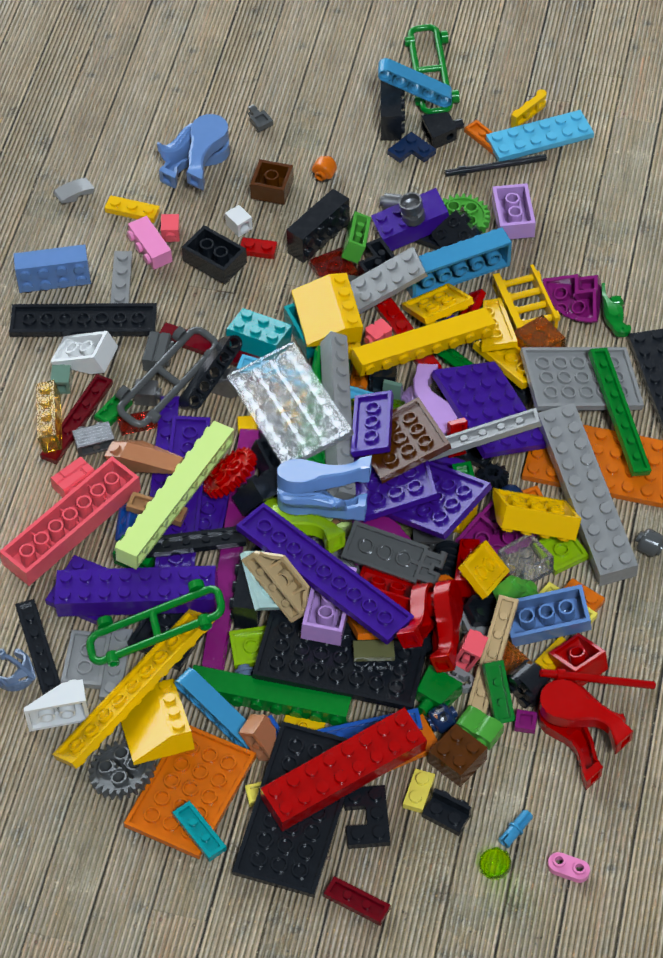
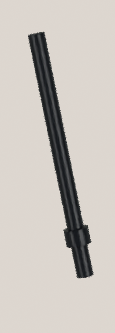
(463, 170)

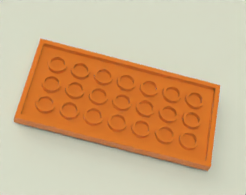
(613, 465)

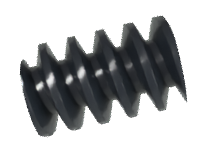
(452, 549)

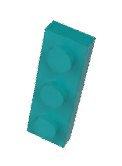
(199, 831)

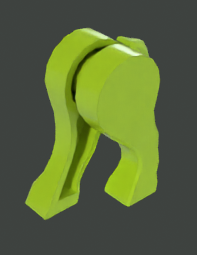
(315, 526)

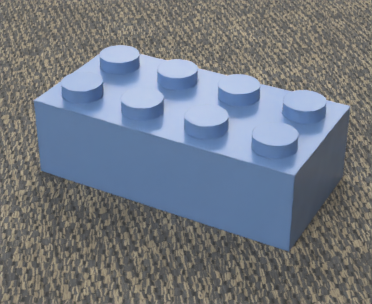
(52, 268)
(550, 616)

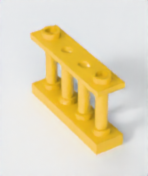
(500, 288)

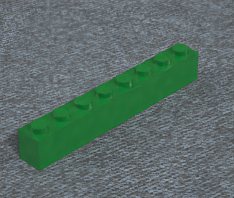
(278, 698)

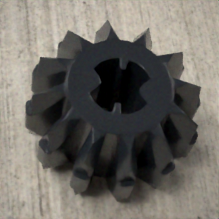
(494, 474)

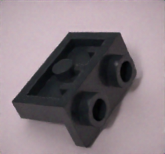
(480, 611)
(447, 811)

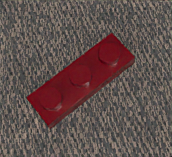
(357, 901)

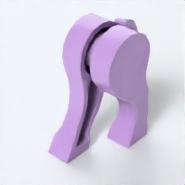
(436, 406)

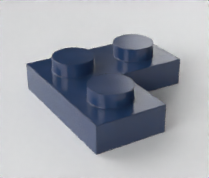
(411, 145)

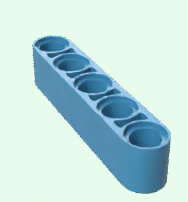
(414, 82)
(212, 705)

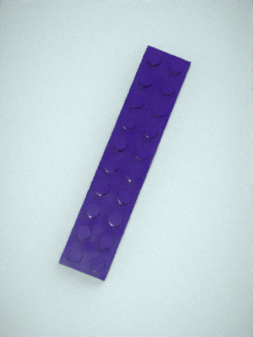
(184, 433)
(326, 573)

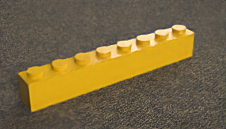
(422, 342)

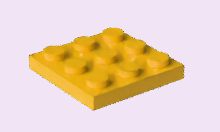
(437, 304)

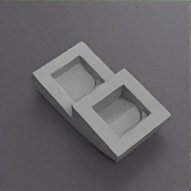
(70, 191)

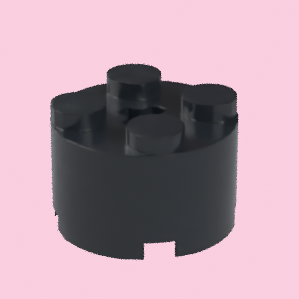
(526, 683)

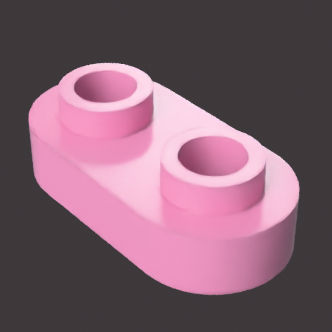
(568, 867)

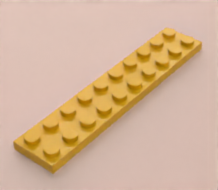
(127, 694)

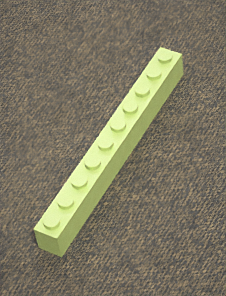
(174, 495)

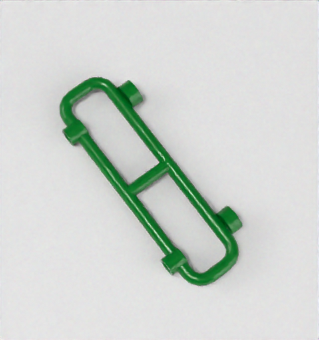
(441, 37)
(106, 625)

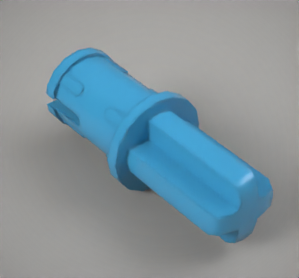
(515, 828)

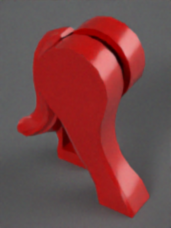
(439, 609)
(567, 713)

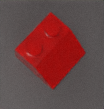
(579, 656)

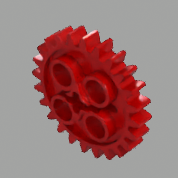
(230, 473)

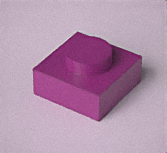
(525, 721)

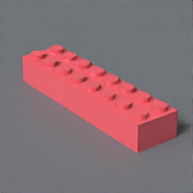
(70, 521)

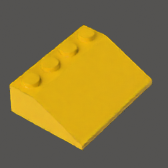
(327, 307)
(535, 515)
(158, 725)

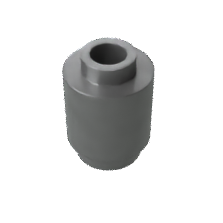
(389, 200)

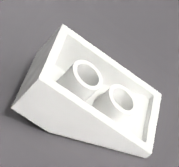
(86, 352)
(58, 707)

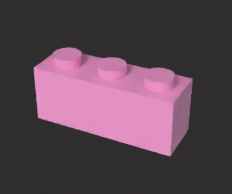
(149, 242)

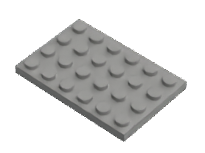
(567, 376)

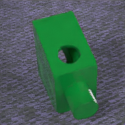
(437, 689)

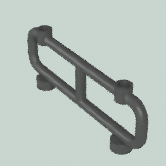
(125, 395)

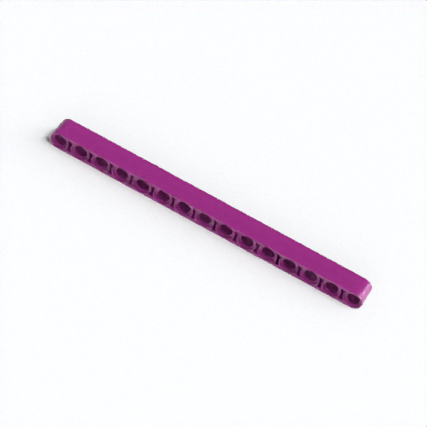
(218, 636)

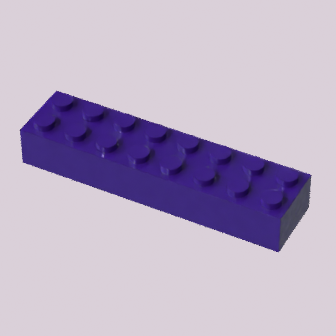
(130, 590)

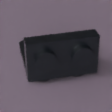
(455, 229)

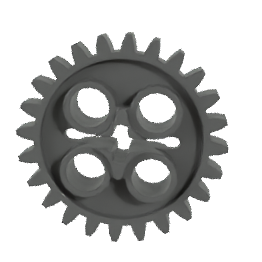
(114, 781)

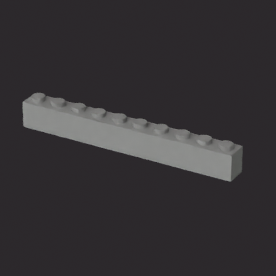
(337, 384)

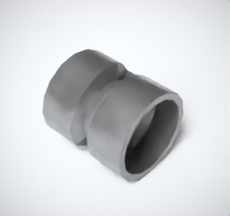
(412, 209)

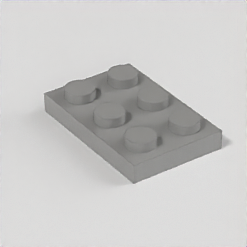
(77, 662)

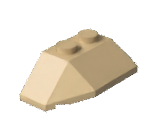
(280, 582)

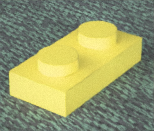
(419, 790)

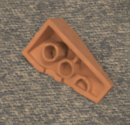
(143, 456)

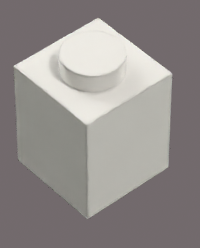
(238, 220)

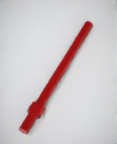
(563, 674)

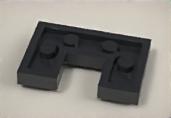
(376, 831)

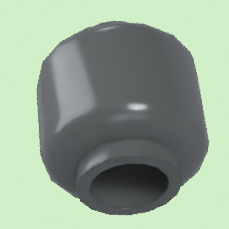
(649, 542)

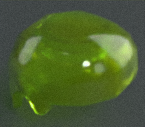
(495, 863)

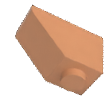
(259, 735)

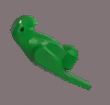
(613, 313)

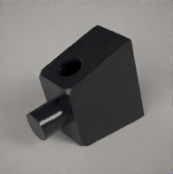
(440, 128)

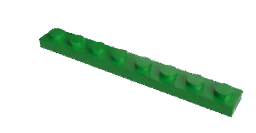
(619, 412)

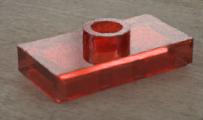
(126, 428)

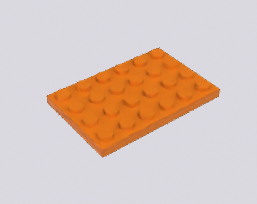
(203, 776)

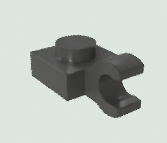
(260, 120)

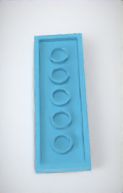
(540, 135)

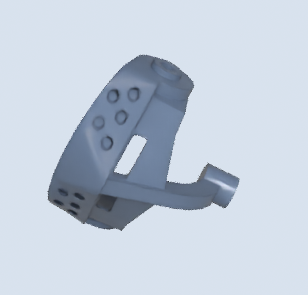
(25, 669)

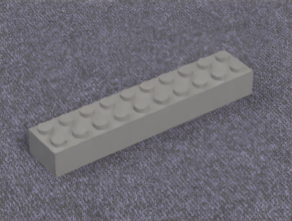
(587, 494)

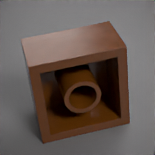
(272, 181)
(457, 755)

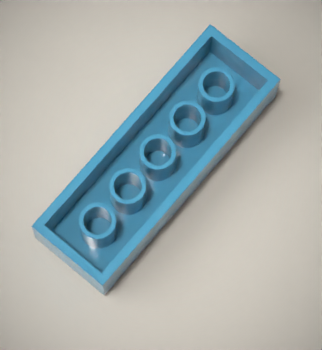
(464, 261)

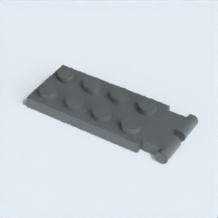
(392, 554)

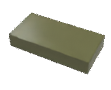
(373, 651)

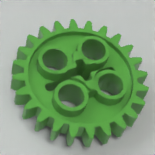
(477, 210)

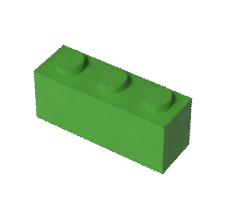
(356, 237)

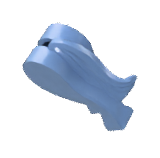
(196, 146)
(304, 483)

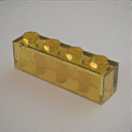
(49, 416)

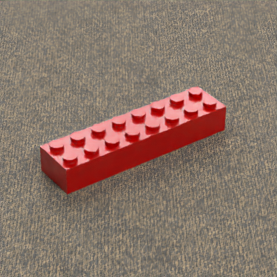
(343, 769)

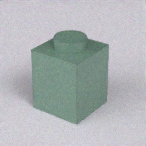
(63, 377)

